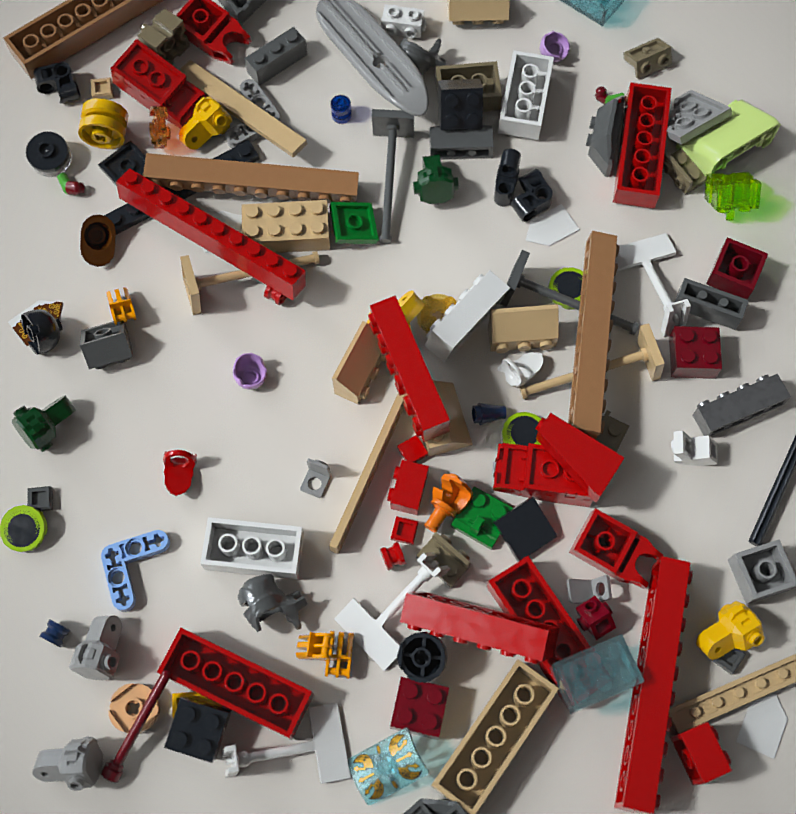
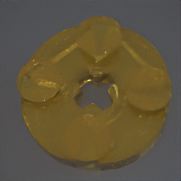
(433, 303)

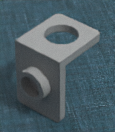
(319, 470)
(582, 590)

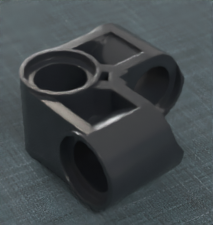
(57, 78)
(507, 177)
(528, 204)

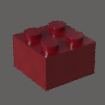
(737, 268)
(695, 352)
(419, 708)

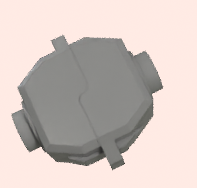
(97, 655)
(76, 764)

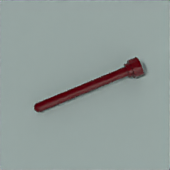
(113, 770)

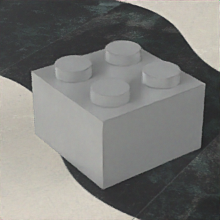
(762, 571)

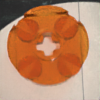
(158, 131)

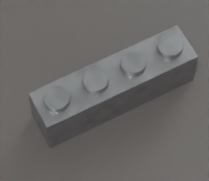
(741, 405)

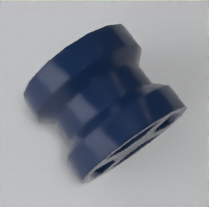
(54, 633)

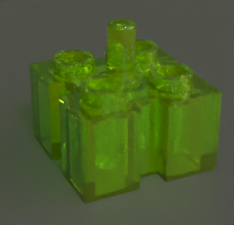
(731, 192)

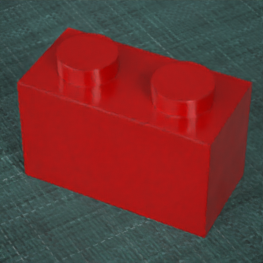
(409, 487)

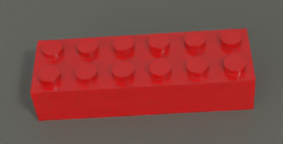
(642, 145)
(410, 370)
(526, 594)
(480, 625)
(236, 683)

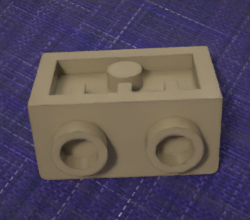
(649, 57)
(683, 171)
(613, 432)
(448, 556)

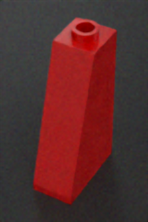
(580, 455)

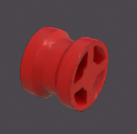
(270, 293)
(392, 556)

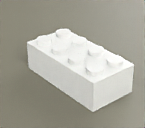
(525, 95)
(466, 315)
(252, 548)

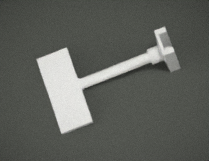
(643, 253)
(369, 631)
(326, 743)

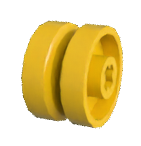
(103, 123)

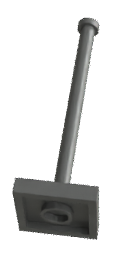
(393, 125)
(517, 280)

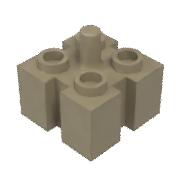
(165, 36)

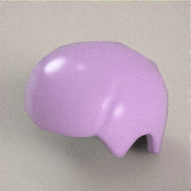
(555, 45)
(249, 371)

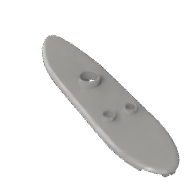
(368, 45)

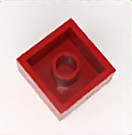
(701, 753)

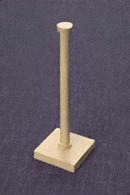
(194, 284)
(648, 352)

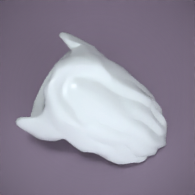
(522, 369)

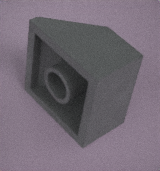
(106, 344)

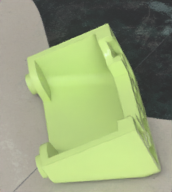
(732, 137)

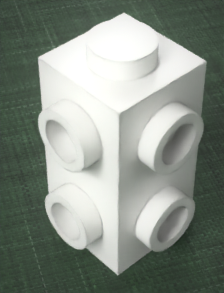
(403, 21)

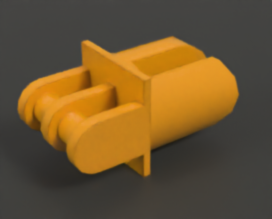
(121, 309)
(316, 647)
(339, 657)

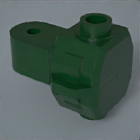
(435, 181)
(39, 426)

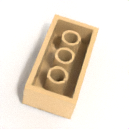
(288, 225)

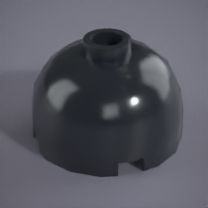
(42, 330)
(422, 657)

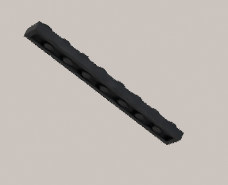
(128, 216)

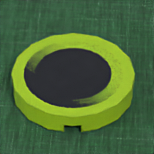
(567, 282)
(520, 429)
(23, 528)

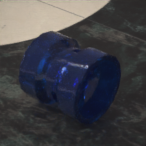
(341, 109)

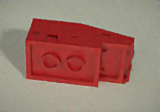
(156, 83)
(536, 474)

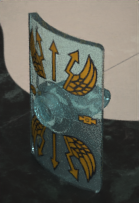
(387, 767)

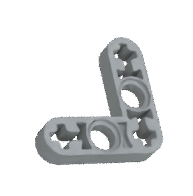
(259, 95)

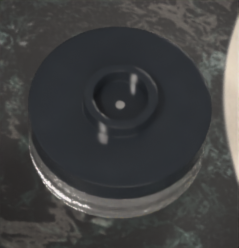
(48, 154)

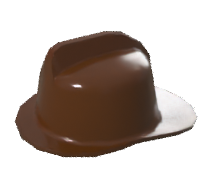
(97, 240)

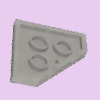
(694, 115)

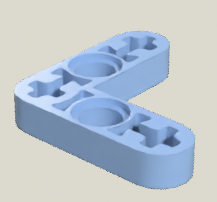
(125, 557)

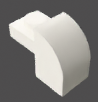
(695, 450)

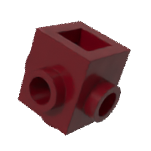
(593, 613)

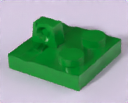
(353, 223)
(478, 518)

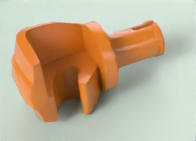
(449, 500)

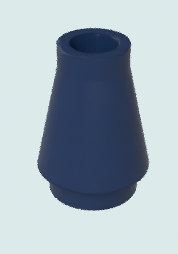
(487, 413)

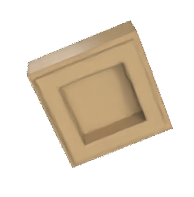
(102, 88)

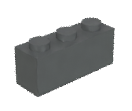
(276, 56)
(462, 143)
(712, 303)

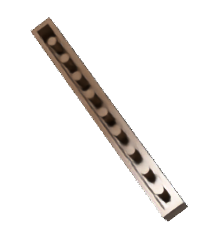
(251, 178)
(593, 334)

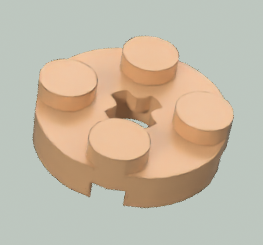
(120, 706)

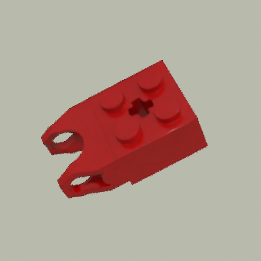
(212, 28)
(622, 548)

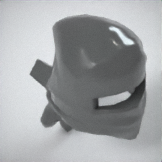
(422, 58)
(266, 599)

